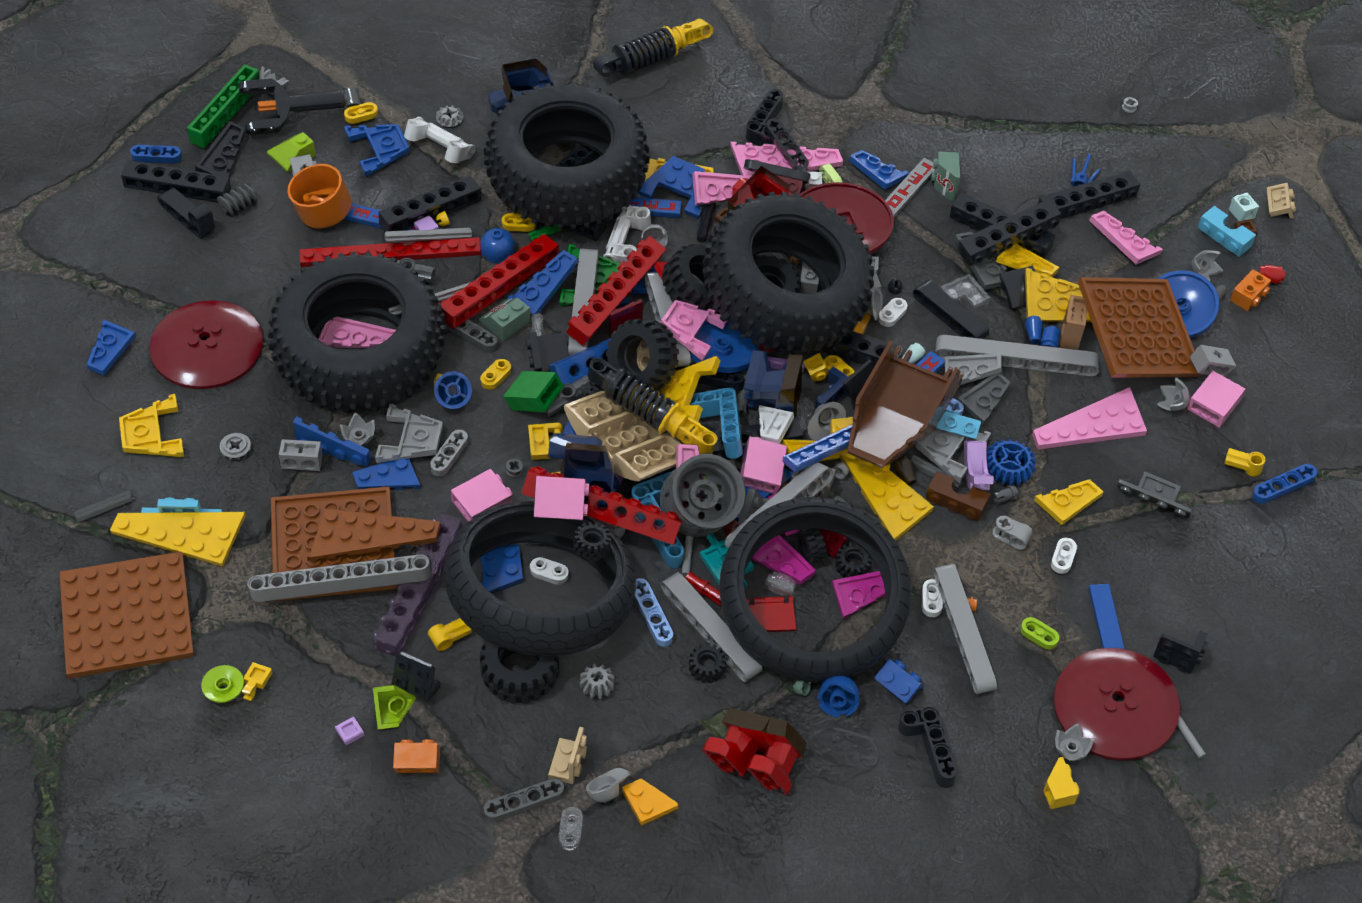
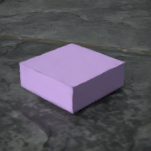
(425, 224)
(349, 731)

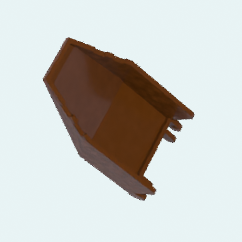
(898, 407)

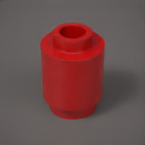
(1274, 273)

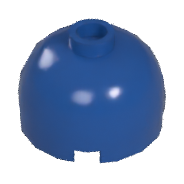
(497, 245)
(452, 390)
(838, 696)

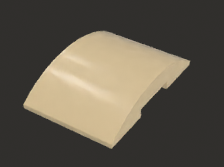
(631, 443)

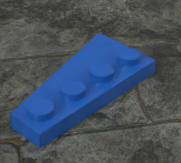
(546, 283)

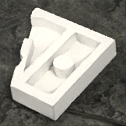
(774, 423)

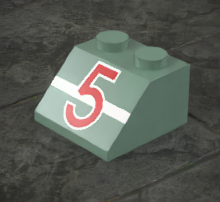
(946, 174)
(507, 318)

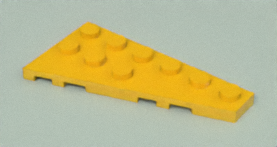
(1048, 296)
(195, 534)

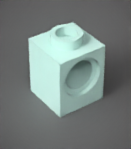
(1243, 207)

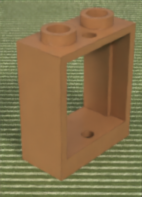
(1073, 323)

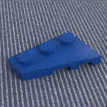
(879, 172)
(110, 345)
(388, 474)

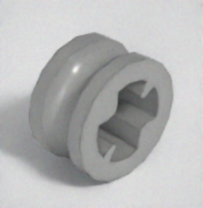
(1132, 107)

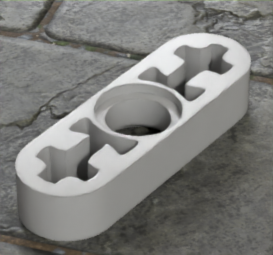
(450, 444)

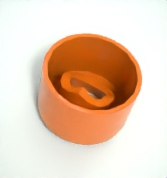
(319, 196)

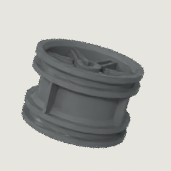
(717, 472)

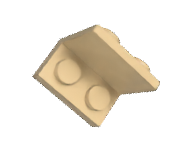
(568, 758)

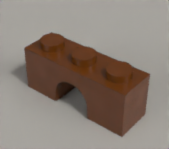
(970, 504)

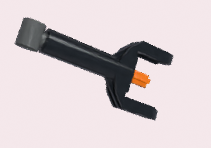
(287, 104)

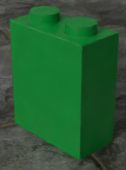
(533, 391)

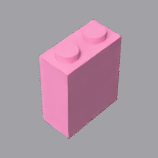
(1216, 399)
(763, 465)
(480, 494)
(560, 498)

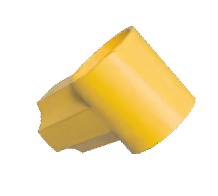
(1251, 463)
(445, 635)

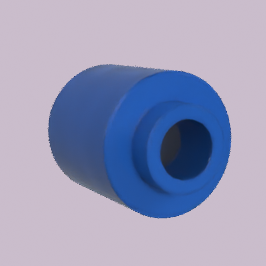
(1050, 337)

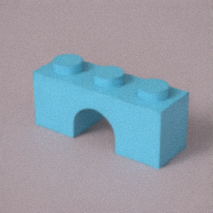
(1234, 240)

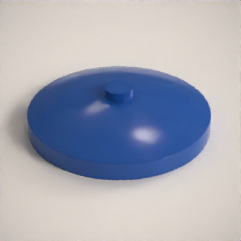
(1195, 299)
(727, 346)

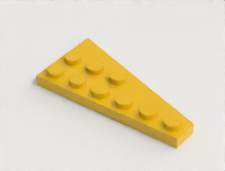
(889, 497)

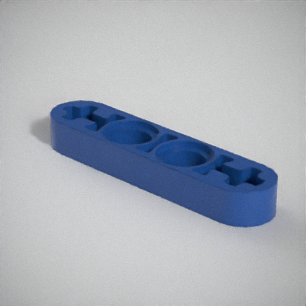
(1283, 482)

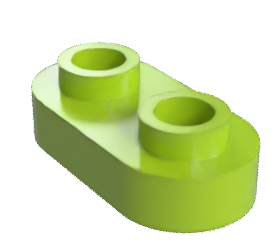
(1040, 633)

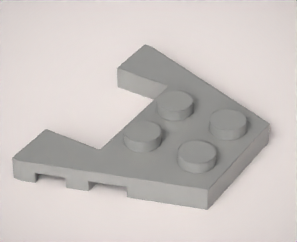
(418, 439)
(941, 448)

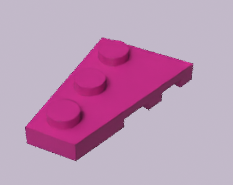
(784, 559)
(858, 592)

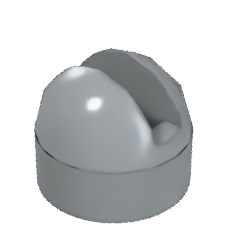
(845, 470)

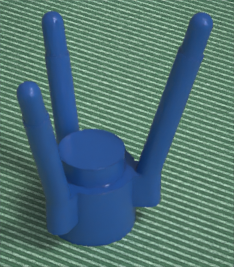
(1081, 177)

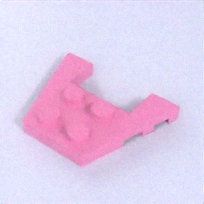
(686, 321)

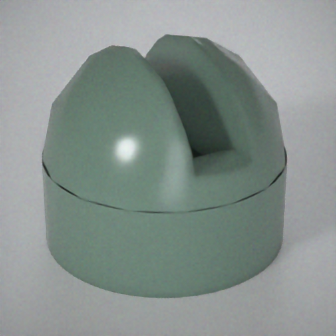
(802, 687)

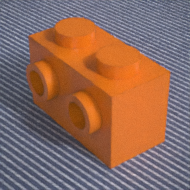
(1250, 290)
(416, 757)

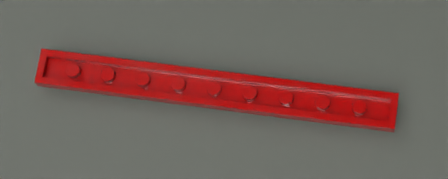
(402, 250)

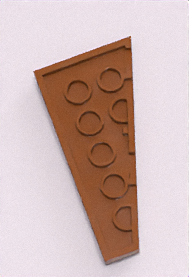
(366, 533)

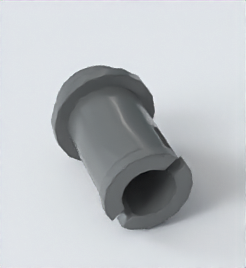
(1008, 493)

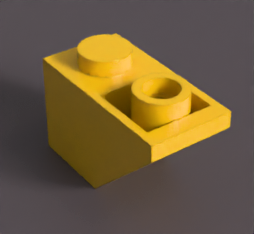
(1060, 788)

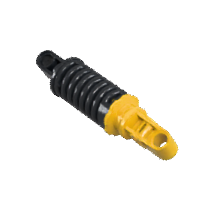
(651, 48)
(650, 406)

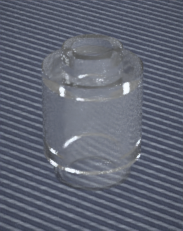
(780, 584)

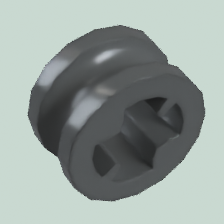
(514, 473)

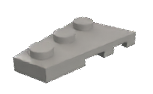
(975, 366)

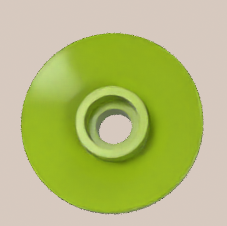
(219, 677)

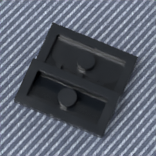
(1014, 285)
(856, 381)

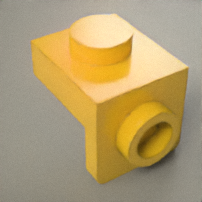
(816, 367)

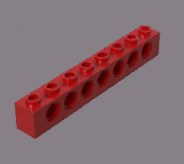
(498, 281)
(615, 291)
(610, 515)

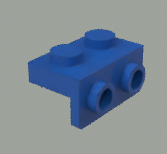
(899, 681)

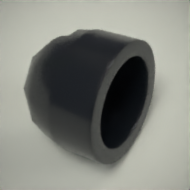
(891, 286)

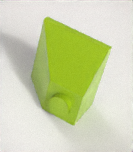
(293, 147)

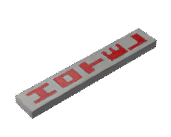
(910, 186)

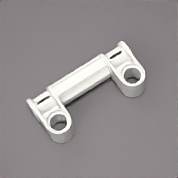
(456, 147)
(633, 218)

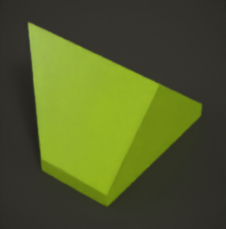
(391, 705)

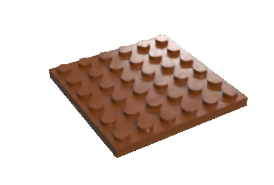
(1138, 327)
(297, 521)
(125, 615)

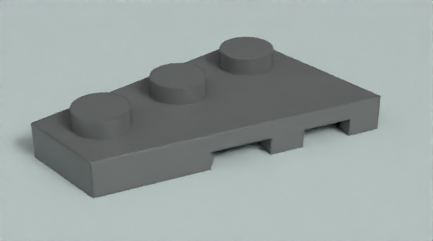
(985, 396)

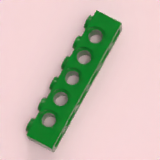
(221, 108)

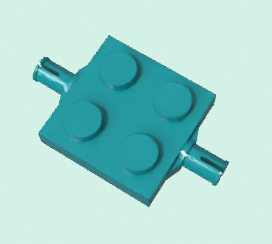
(714, 557)

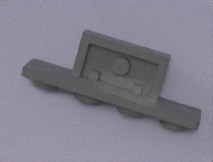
(1157, 490)

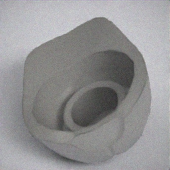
(607, 785)

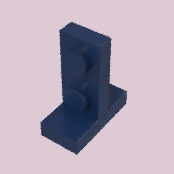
(836, 388)

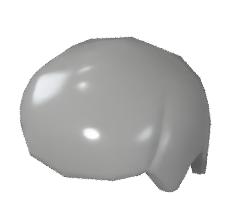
(656, 232)

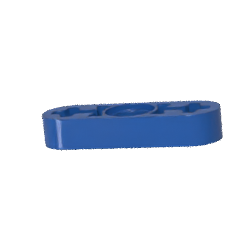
(139, 154)

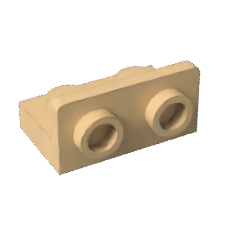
(1280, 200)

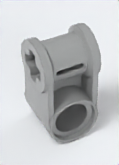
(1012, 533)

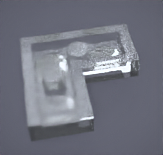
(968, 288)

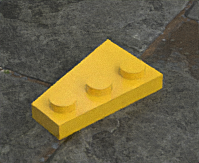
(1070, 501)

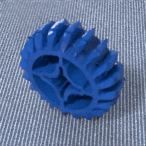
(1010, 457)

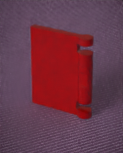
(774, 613)

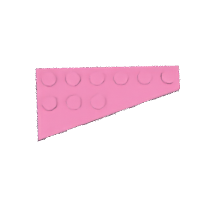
(770, 154)
(1102, 421)

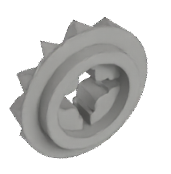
(444, 120)
(235, 439)

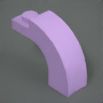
(975, 460)

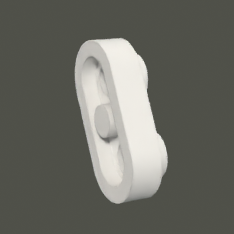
(895, 309)
(1062, 556)
(548, 571)
(931, 600)

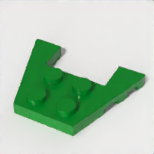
(604, 270)

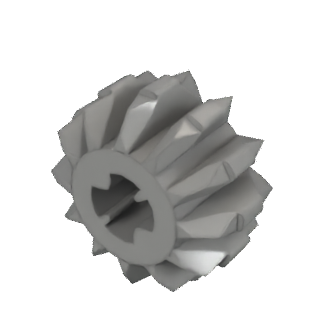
(597, 681)

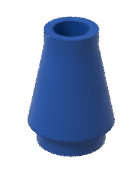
(1034, 328)

